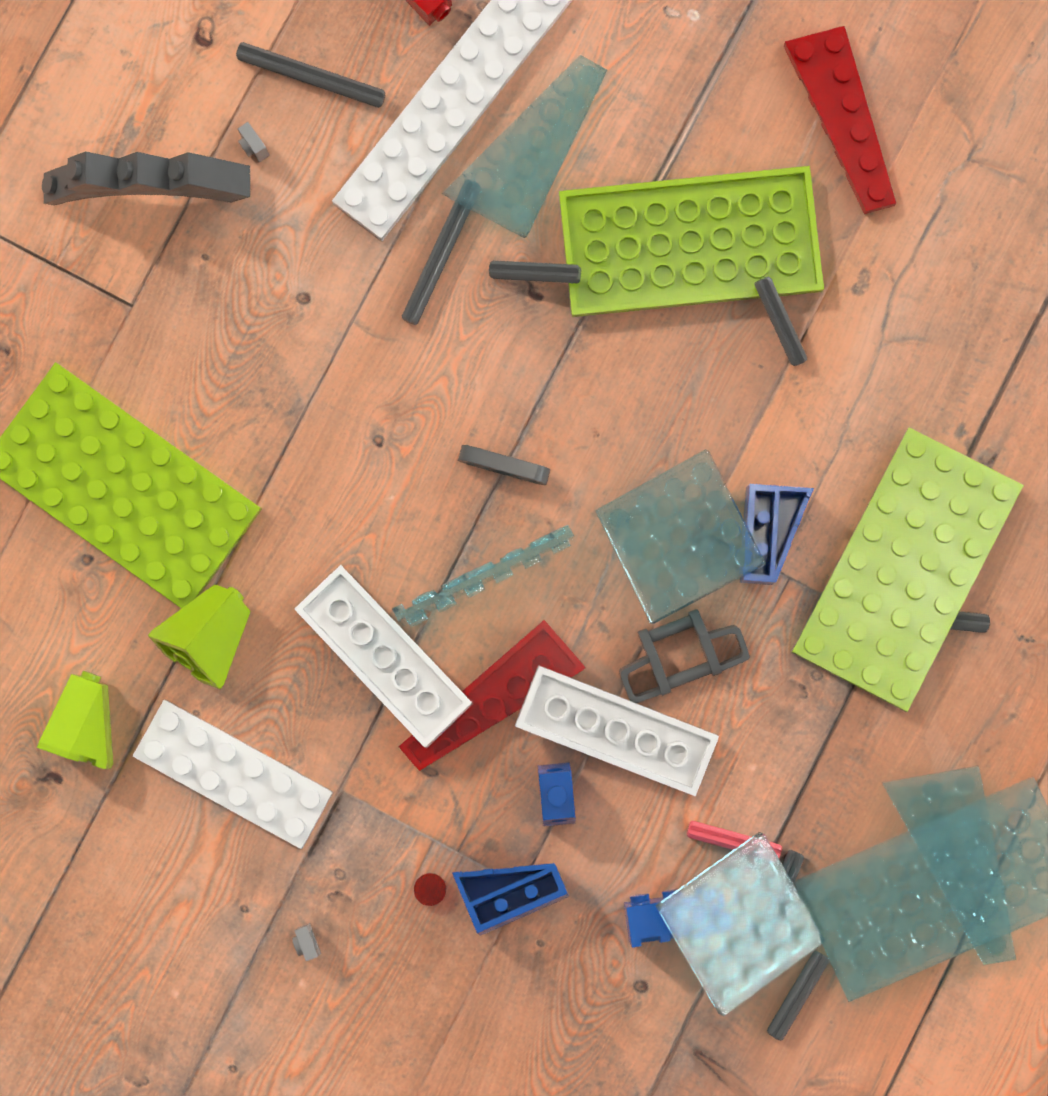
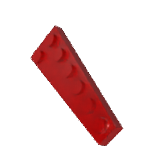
(835, 90)
(499, 692)

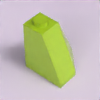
(205, 634)
(81, 723)

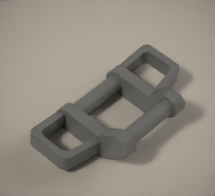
(711, 665)

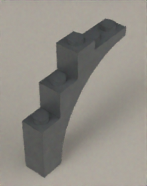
(144, 174)

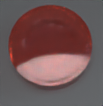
(430, 889)

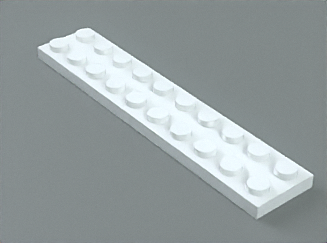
(444, 111)

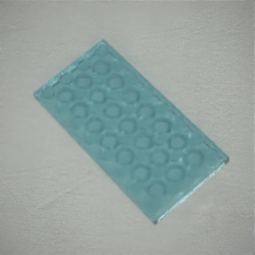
(933, 890)

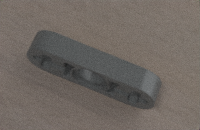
(504, 465)

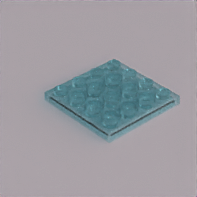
(680, 537)
(740, 923)

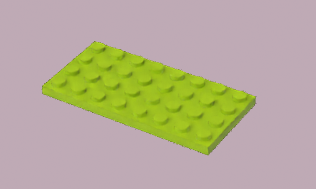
(691, 240)
(122, 487)
(907, 569)

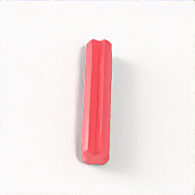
(721, 837)

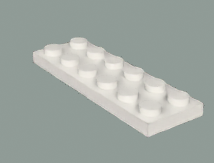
(383, 656)
(616, 730)
(233, 774)

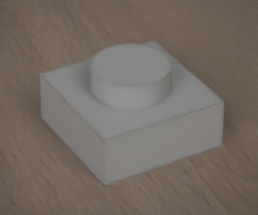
(252, 143)
(306, 943)

